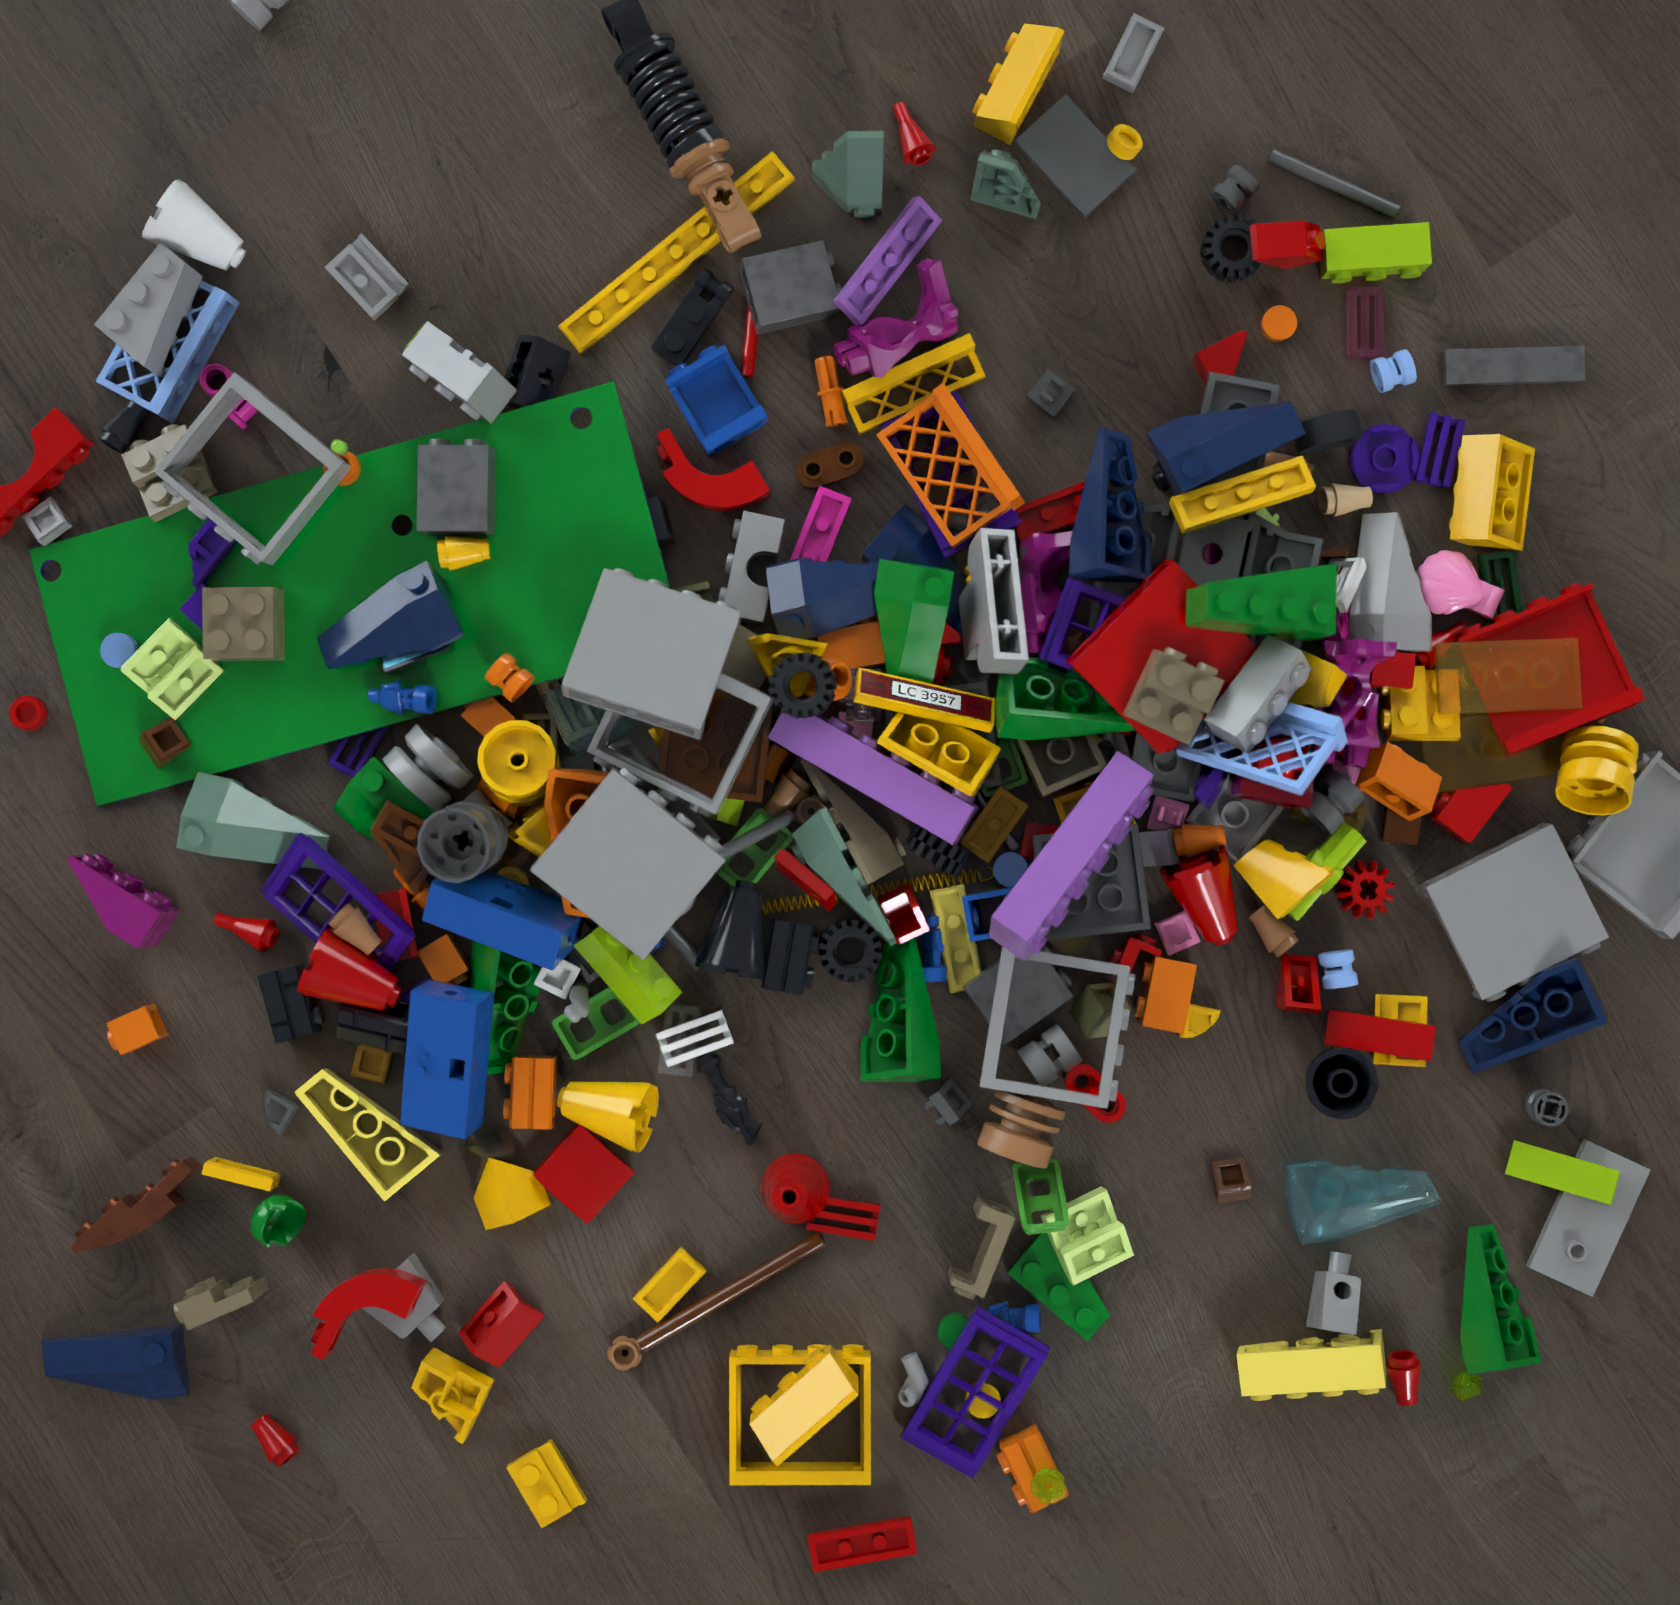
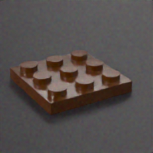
(705, 761)

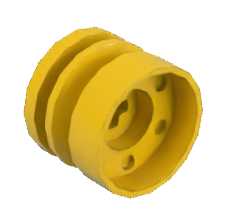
(1597, 770)

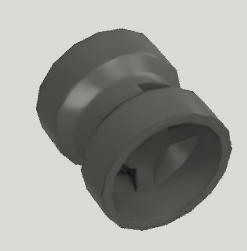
(1234, 190)
(1539, 1105)

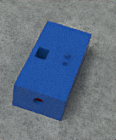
(505, 917)
(446, 1058)

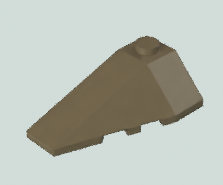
(865, 839)

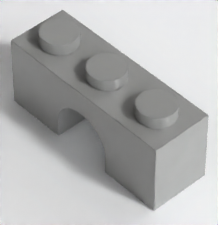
(755, 537)

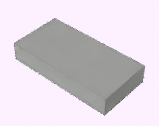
(1133, 53)

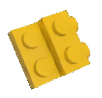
(1414, 712)

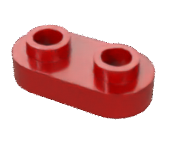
(1092, 1087)

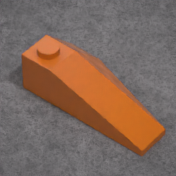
(564, 796)

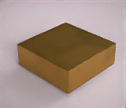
(371, 1064)

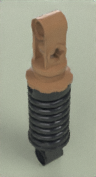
(679, 120)

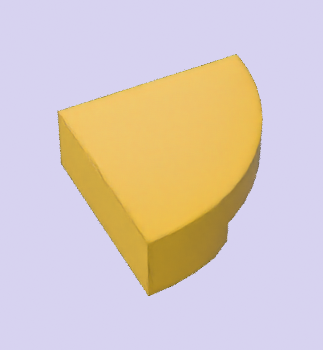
(1199, 1020)

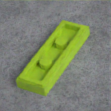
(1562, 1172)

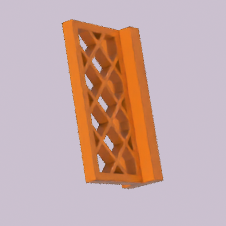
(976, 450)

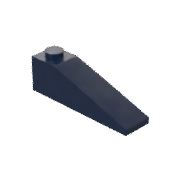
(1214, 443)
(1108, 528)
(911, 541)
(820, 596)
(399, 618)
(1544, 1011)
(131, 1362)

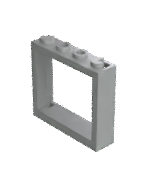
(202, 430)
(670, 787)
(1113, 1051)

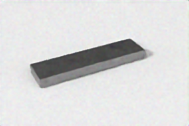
(1513, 366)

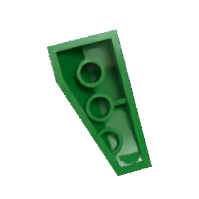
(1492, 1324)

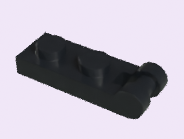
(692, 318)

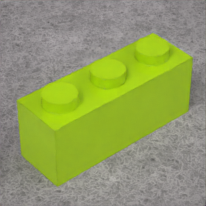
(1376, 252)
(636, 982)

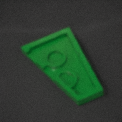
(1045, 1279)

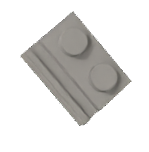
(367, 277)

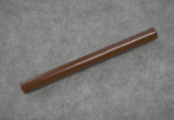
(731, 1291)

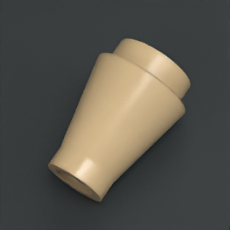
(1342, 499)

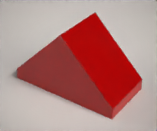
(1220, 357)
(1298, 984)

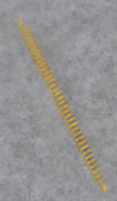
(878, 884)

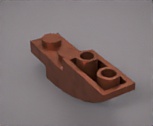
(128, 1216)

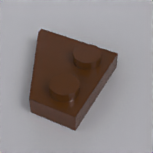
(397, 834)

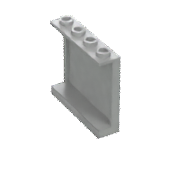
(651, 652)
(1638, 851)
(629, 862)
(1515, 911)

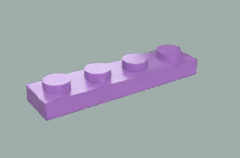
(887, 260)

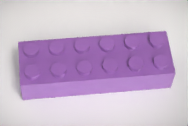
(877, 774)
(1071, 856)

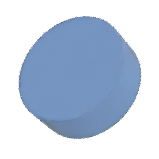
(117, 649)
(1009, 868)

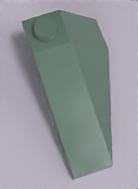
(853, 172)
(1004, 185)
(237, 824)
(830, 860)

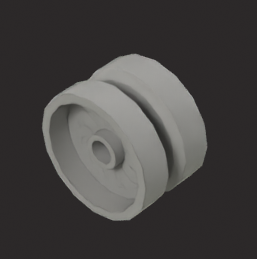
(432, 763)

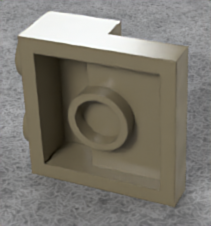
(145, 458)
(1173, 694)
(213, 1299)

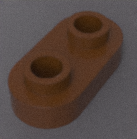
(830, 466)

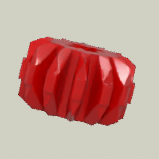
(1376, 889)

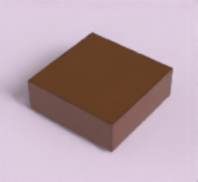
(1398, 829)

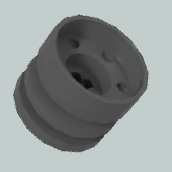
(447, 850)

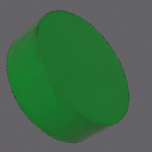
(950, 1328)

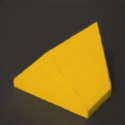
(773, 648)
(508, 1194)

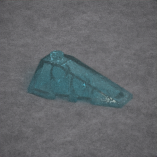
(1340, 1201)

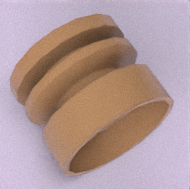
(1021, 1128)

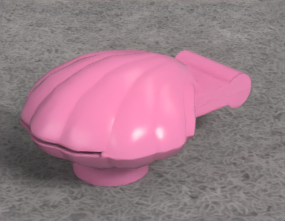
(1453, 584)

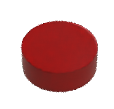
(28, 713)

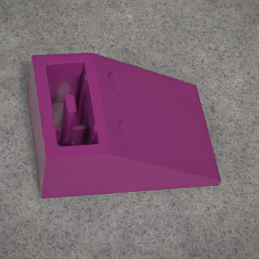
(122, 902)

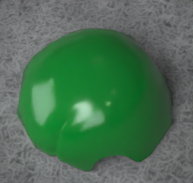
(277, 1220)

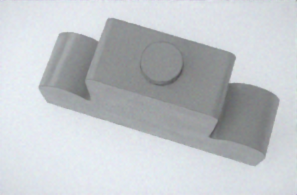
(993, 604)

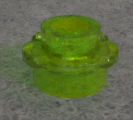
(1465, 1386)
(1046, 1476)

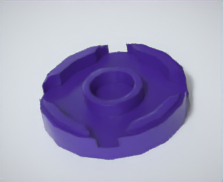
(1384, 459)

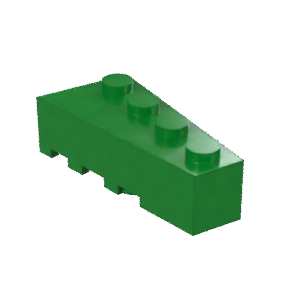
(1277, 604)

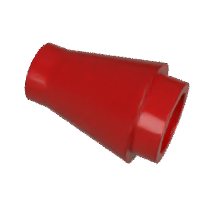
(1404, 1375)
(275, 1440)

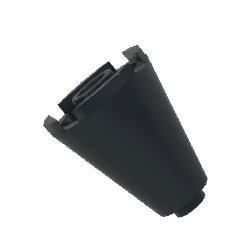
(736, 934)
(1341, 1083)

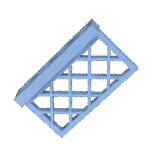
(187, 362)
(1299, 722)

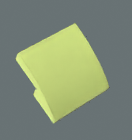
(171, 669)
(1092, 1238)

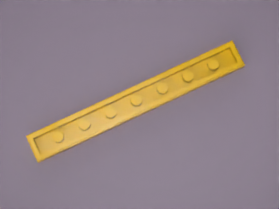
(668, 259)

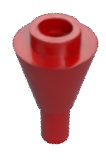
(915, 144)
(1448, 636)
(255, 931)

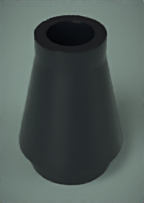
(123, 427)

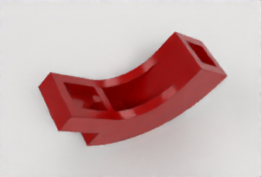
(711, 492)
(380, 1288)

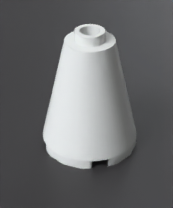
(193, 229)

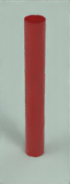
(749, 348)

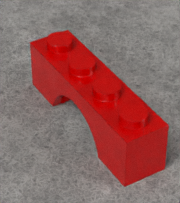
(57, 447)

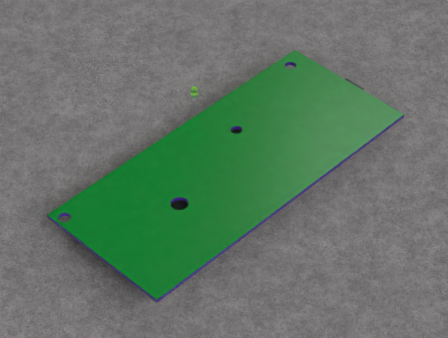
(562, 516)

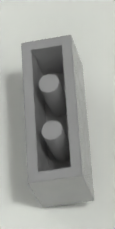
(1258, 694)

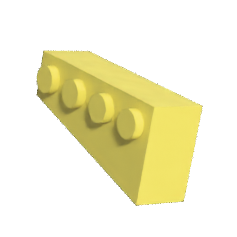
(367, 1133)
(1313, 1367)

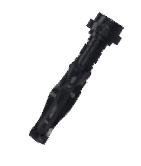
(730, 1106)

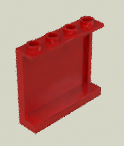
(1148, 621)
(1603, 675)

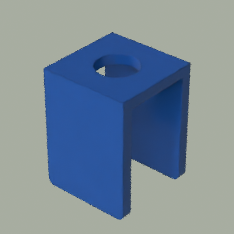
(973, 914)

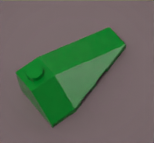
(912, 616)
(1051, 705)
(368, 792)
(514, 997)
(902, 1030)

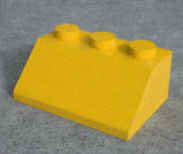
(1017, 80)
(1492, 492)
(942, 750)
(803, 1403)

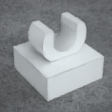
(560, 979)

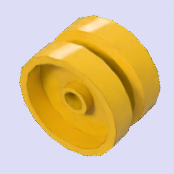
(509, 745)

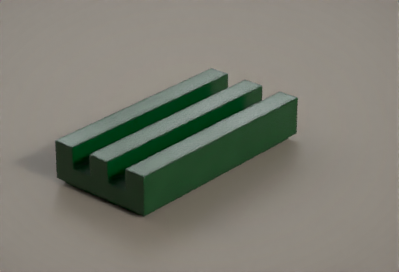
(1484, 573)

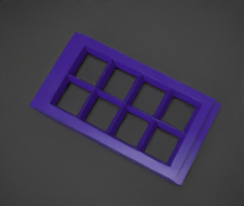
(1006, 521)
(1064, 618)
(288, 869)
(1008, 1336)

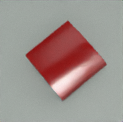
(583, 1173)

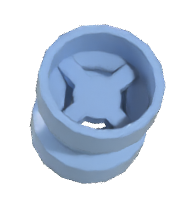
(1393, 371)
(1338, 977)

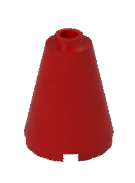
(1205, 893)
(347, 975)
(800, 1175)

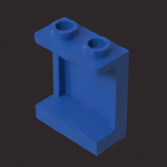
(715, 399)

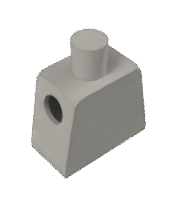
(1332, 1311)
(423, 1314)

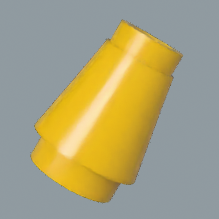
(459, 552)

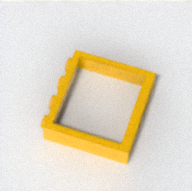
(797, 1472)

